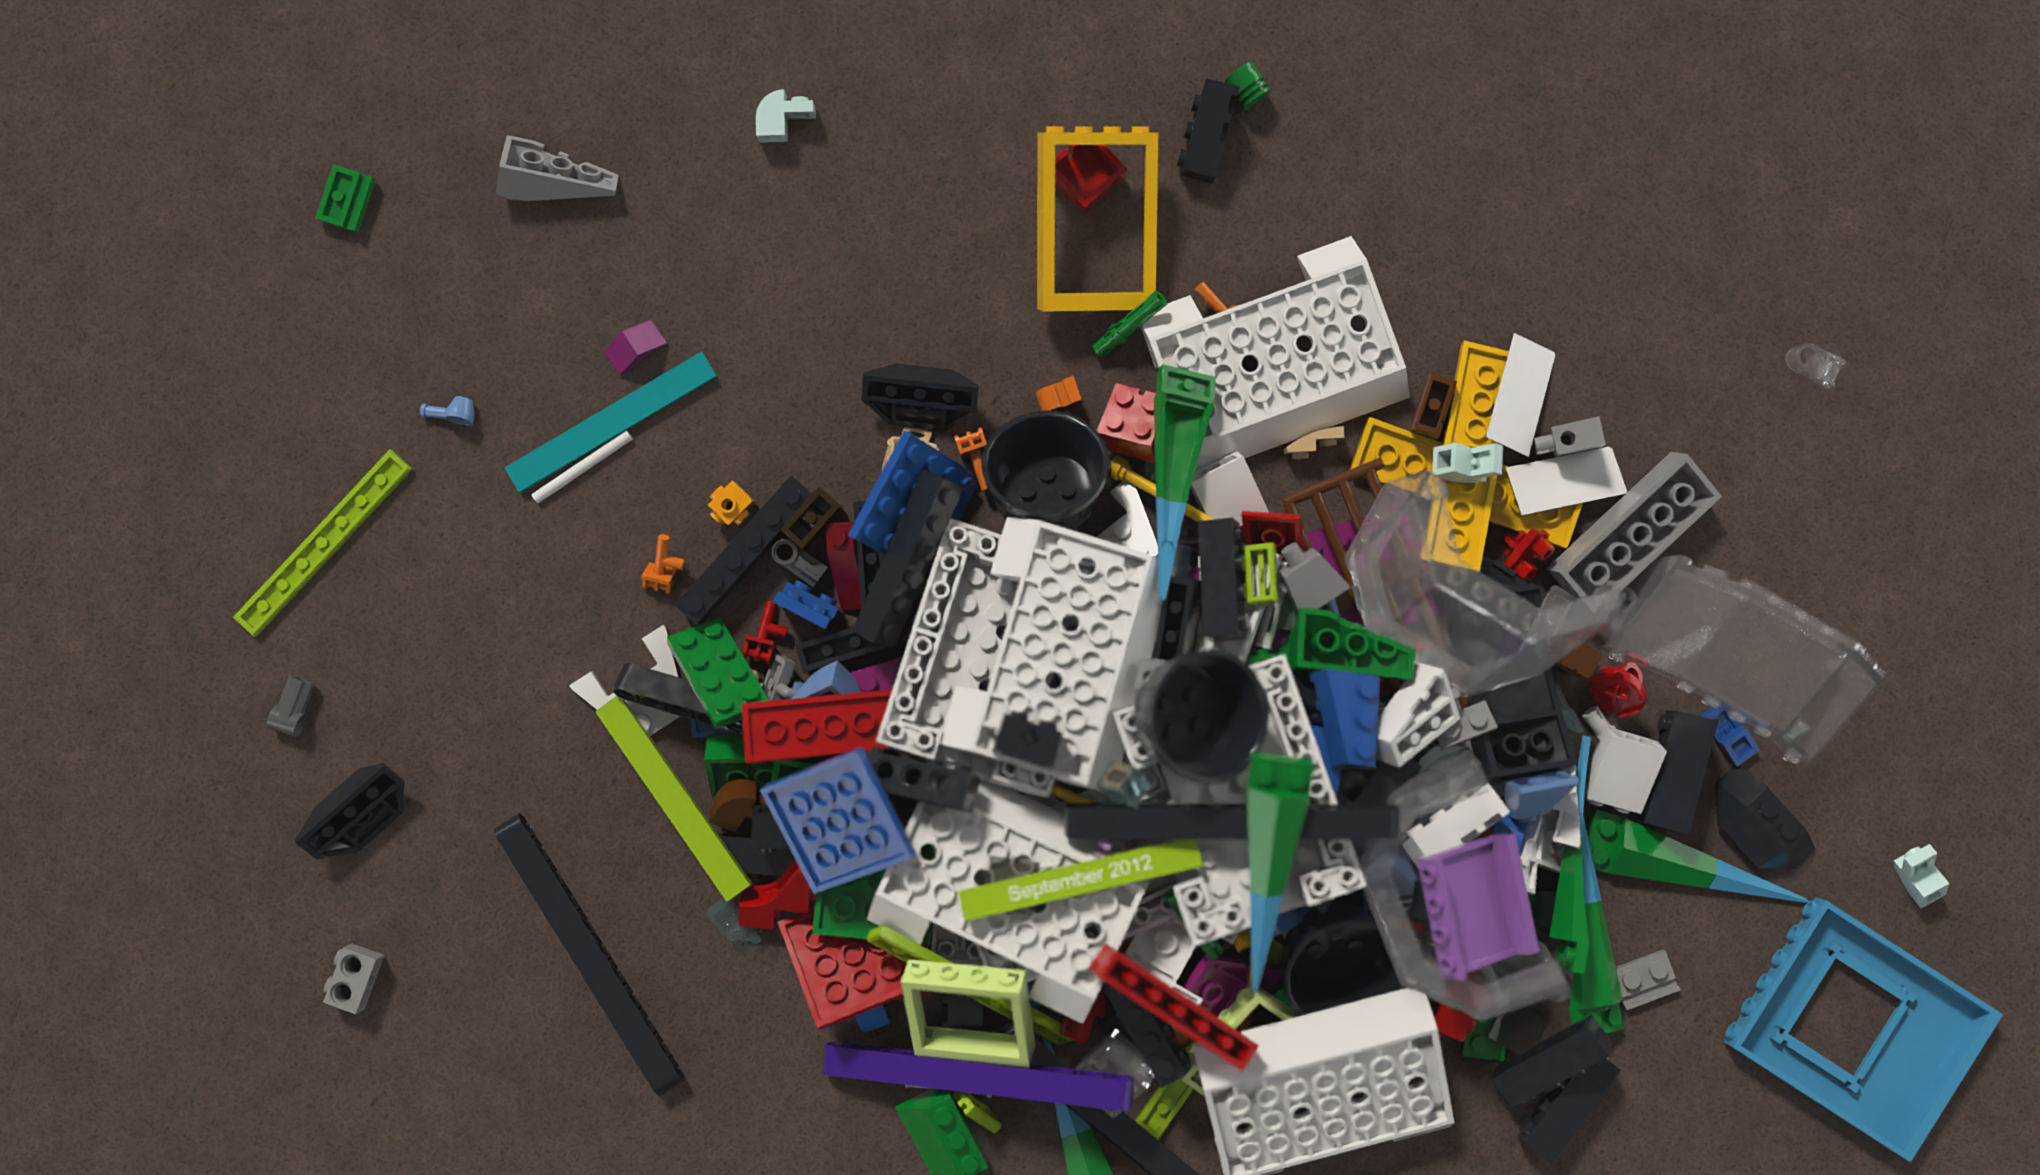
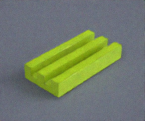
(1273, 575)
(977, 1111)

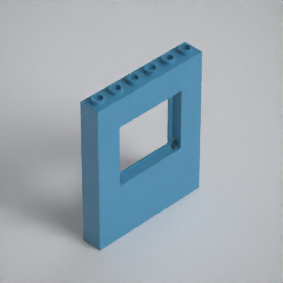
(1912, 1061)

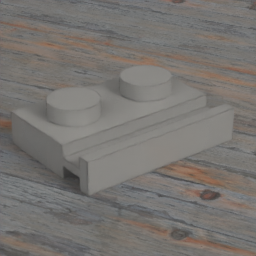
(1646, 979)

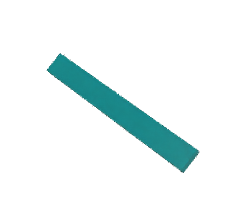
(610, 422)

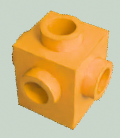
(741, 504)

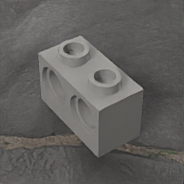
(358, 981)

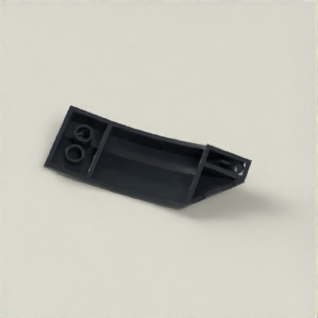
(1528, 714)

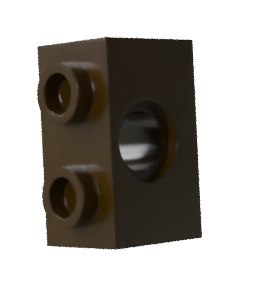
(812, 518)

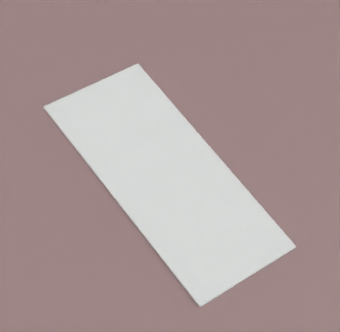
(1521, 395)
(1566, 480)

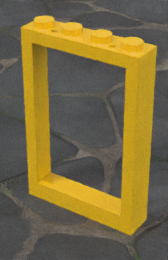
(1083, 135)

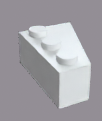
(1415, 715)
(1456, 826)

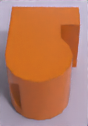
(1059, 395)

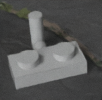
(778, 677)
(1472, 723)

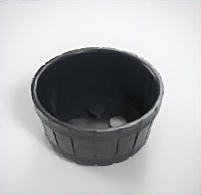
(1046, 468)
(1202, 715)
(1336, 959)

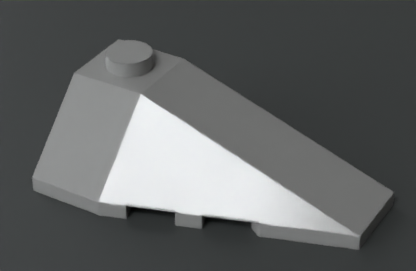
(534, 175)

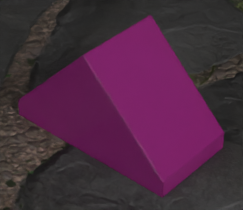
(634, 346)

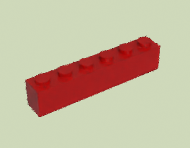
(1173, 1006)

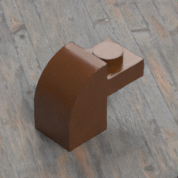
(734, 803)

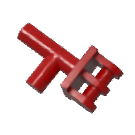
(761, 640)

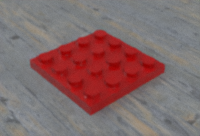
(840, 973)

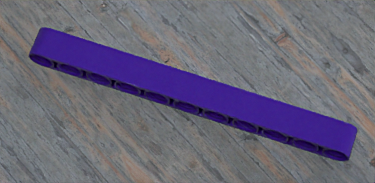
(1031, 1083)

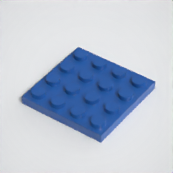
(895, 484)
(838, 821)

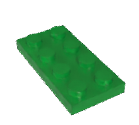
(716, 671)

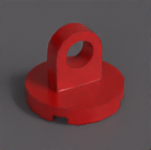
(1619, 690)

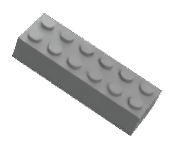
(1636, 528)

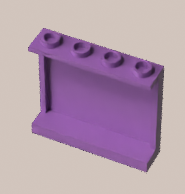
(1477, 904)

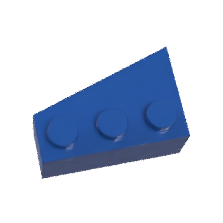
(1348, 715)

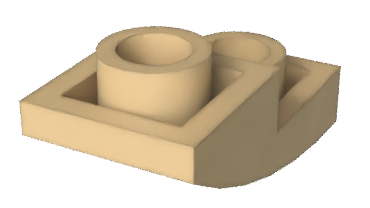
(1307, 444)

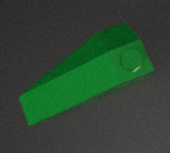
(1330, 642)

